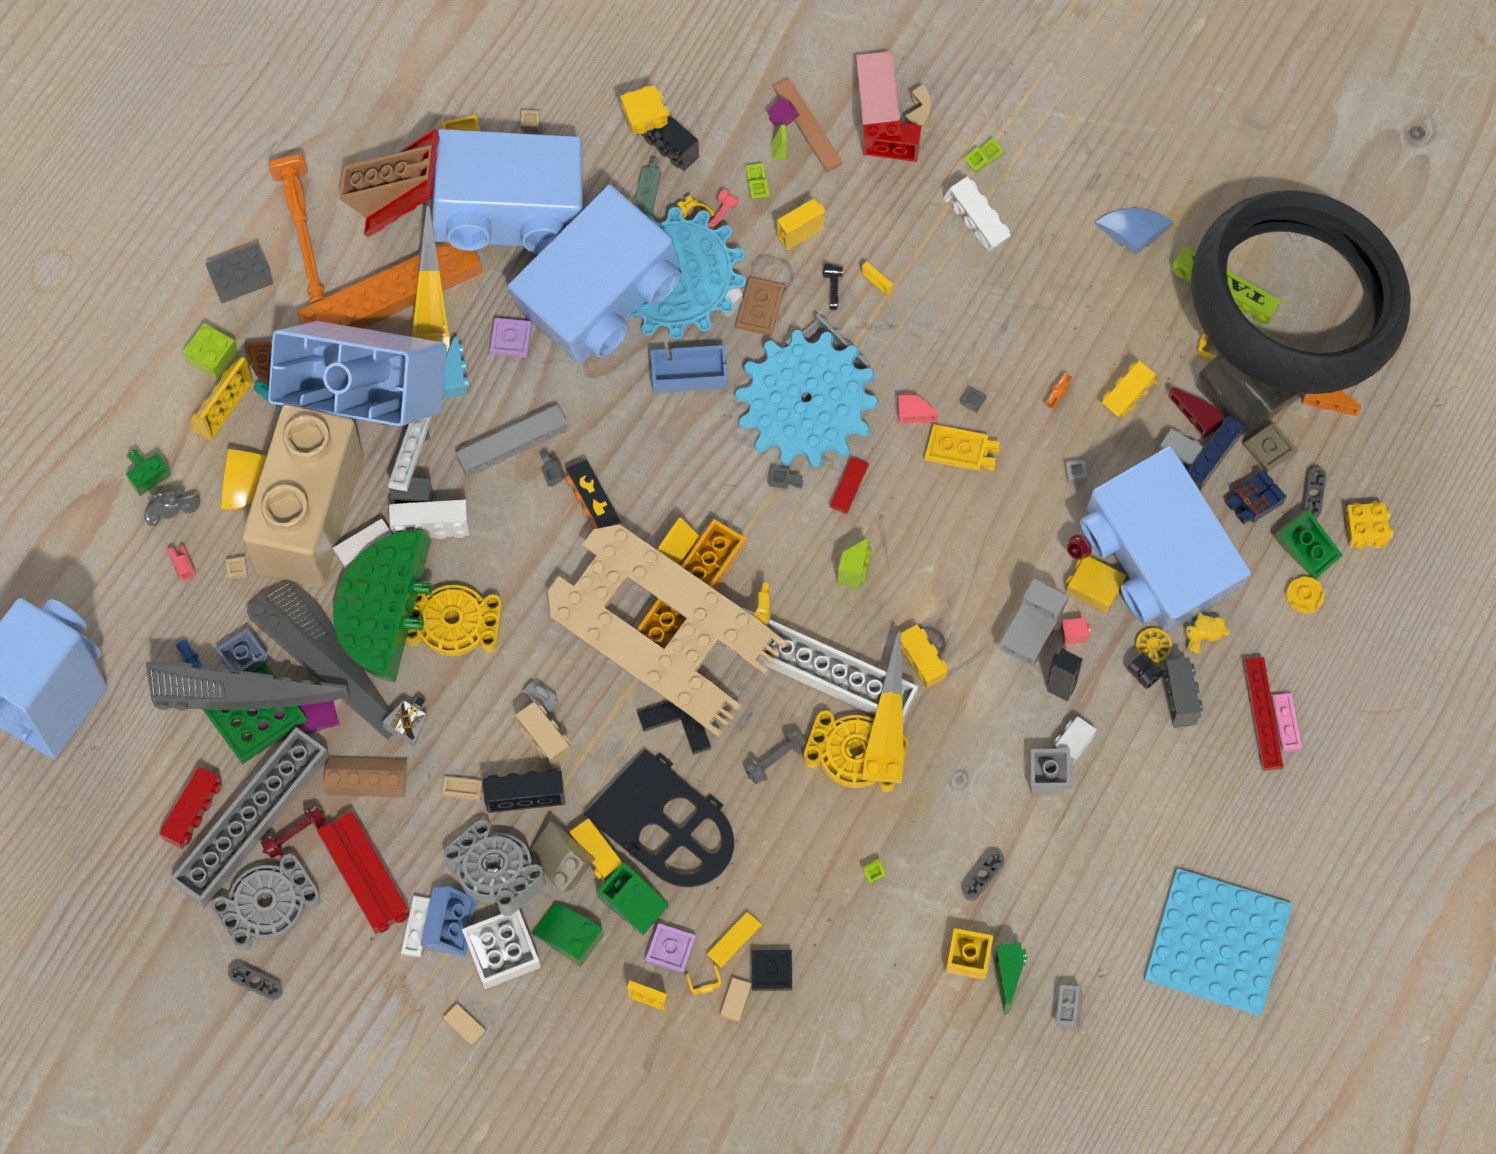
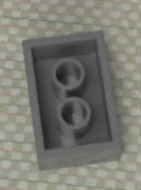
(239, 273)
(1182, 692)

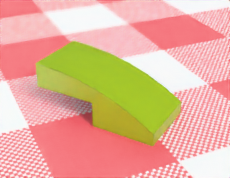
(984, 156)
(757, 181)

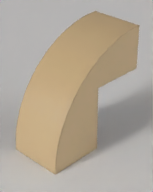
(922, 101)

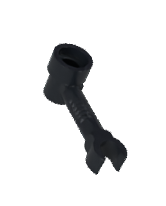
(834, 273)

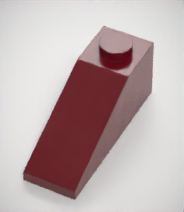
(1198, 412)

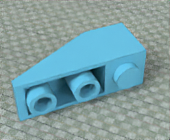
(454, 381)

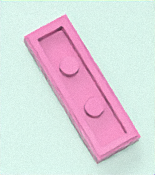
(1286, 722)

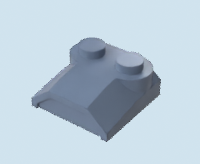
(242, 653)

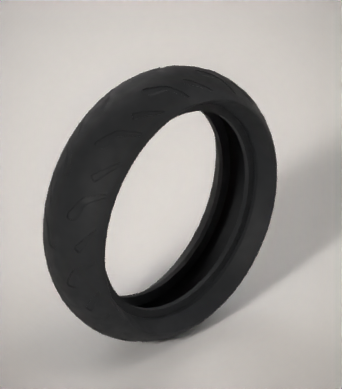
(1343, 230)

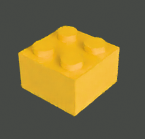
(969, 954)

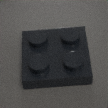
(771, 970)

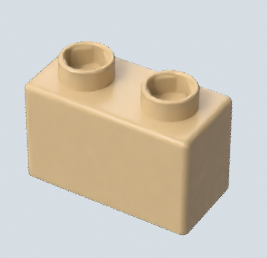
(303, 496)

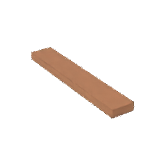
(809, 127)

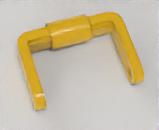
(1202, 343)
(705, 988)

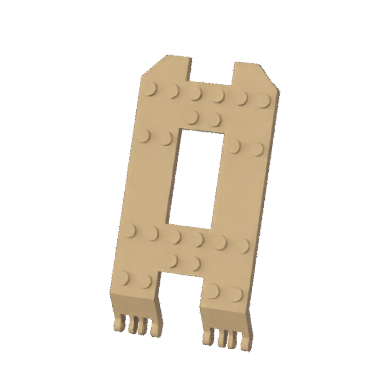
(668, 670)

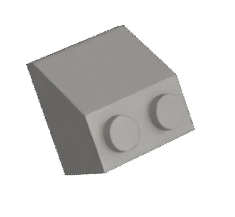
(1050, 770)

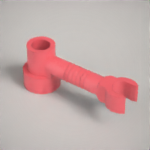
(727, 200)

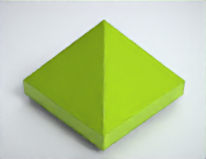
(874, 871)

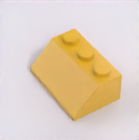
(679, 542)

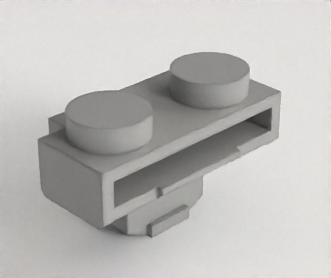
(541, 696)

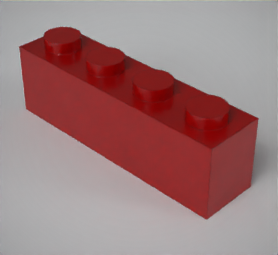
(190, 808)

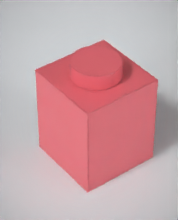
(1075, 631)

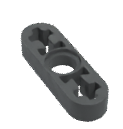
(1319, 487)
(970, 883)
(240, 981)

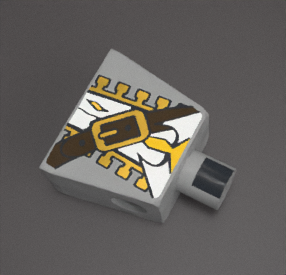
(407, 721)

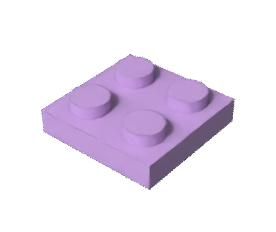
(510, 337)
(670, 948)

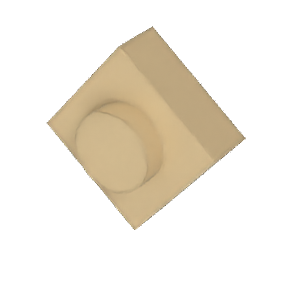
(530, 120)
(236, 568)

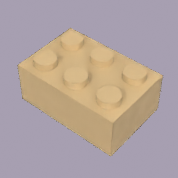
(544, 735)

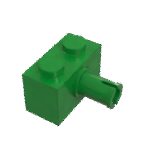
(146, 472)

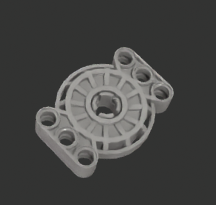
(489, 851)
(269, 921)

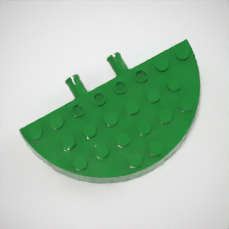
(378, 601)

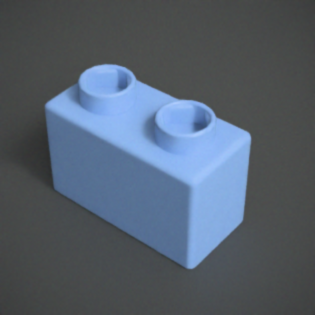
(505, 188)
(597, 277)
(357, 373)
(1164, 540)
(46, 674)

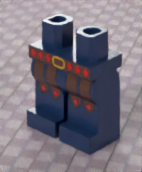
(1256, 498)

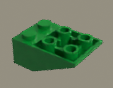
(632, 899)

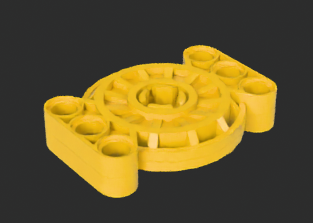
(467, 632)
(838, 740)

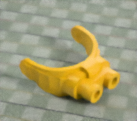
(690, 203)

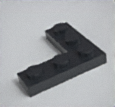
(669, 713)

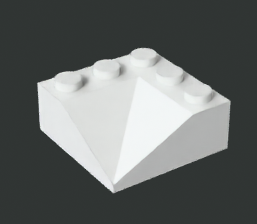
(501, 949)

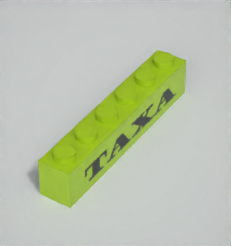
(1247, 296)

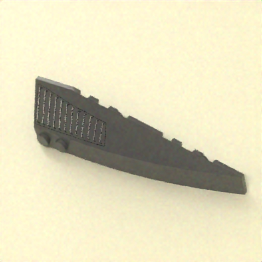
(310, 638)
(194, 688)

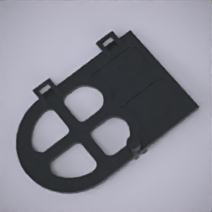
(639, 801)

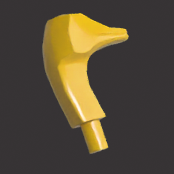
(764, 608)

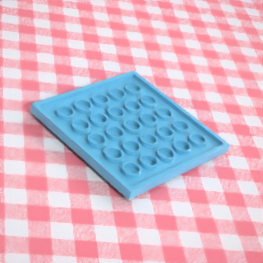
(1218, 942)

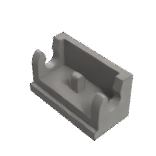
(1069, 1007)

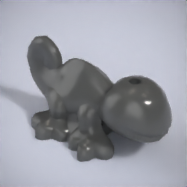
(169, 504)

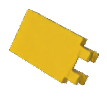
(961, 448)

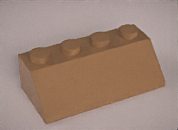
(365, 777)

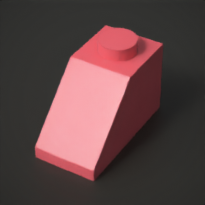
(915, 410)

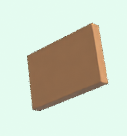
(760, 306)

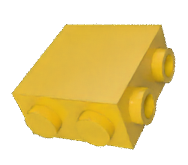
(644, 109)
(1368, 525)

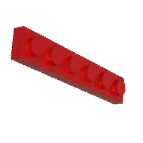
(1263, 713)

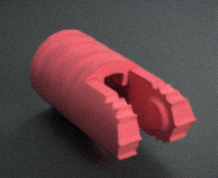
(181, 563)

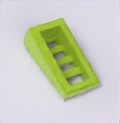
(779, 144)

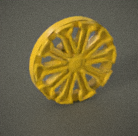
(1154, 644)

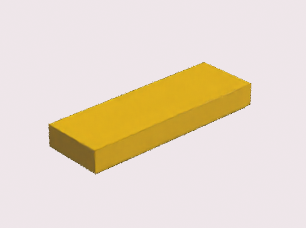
(734, 940)

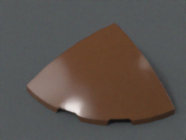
(259, 358)

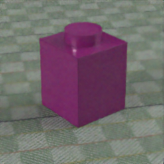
(783, 113)

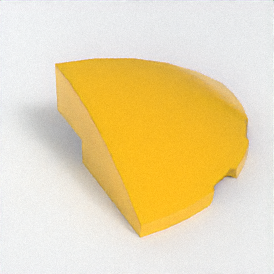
(241, 478)

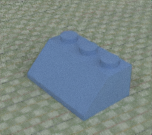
(446, 917)

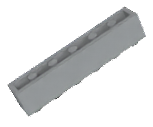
(512, 440)

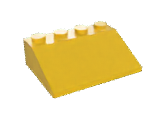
(222, 401)

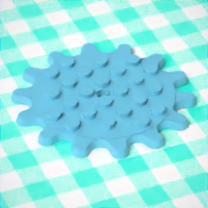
(704, 276)
(812, 425)

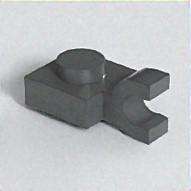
(553, 471)
(782, 478)

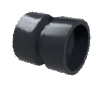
(1145, 670)

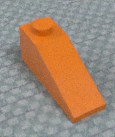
(1334, 401)

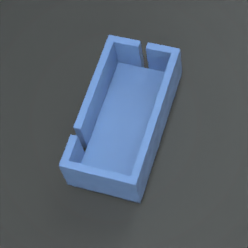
(689, 369)

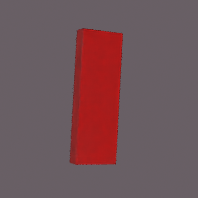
(849, 485)

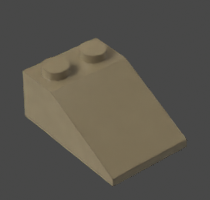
(561, 857)

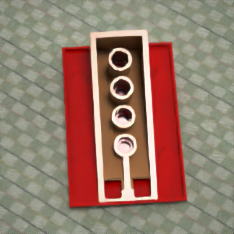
(391, 184)

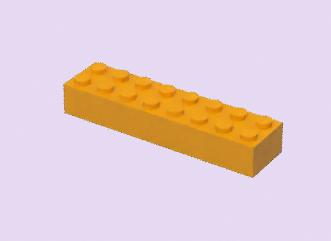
(707, 561)

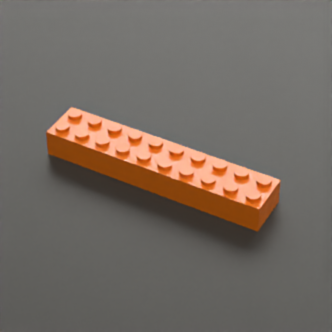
(390, 290)

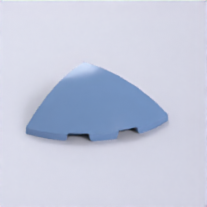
(1134, 227)

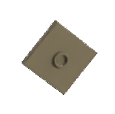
(1270, 447)

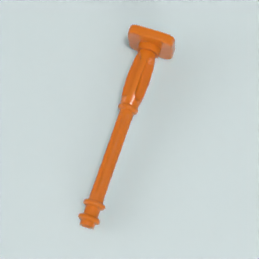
(289, 170)

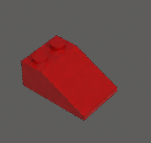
(897, 147)

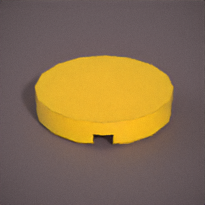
(1305, 595)

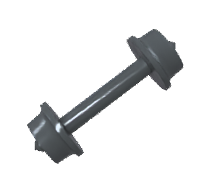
(756, 771)

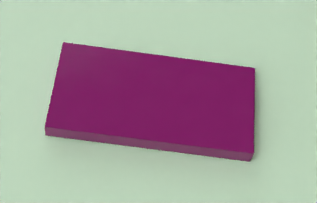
(318, 716)

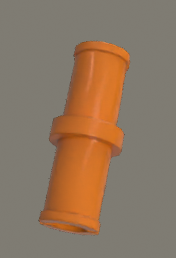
(1058, 390)

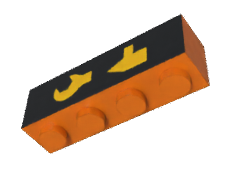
(591, 496)

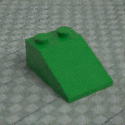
(1308, 543)
(568, 933)
(1009, 966)

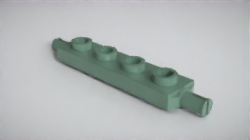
(648, 187)

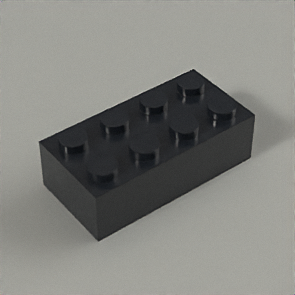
(675, 143)
(524, 791)

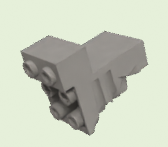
(1034, 622)

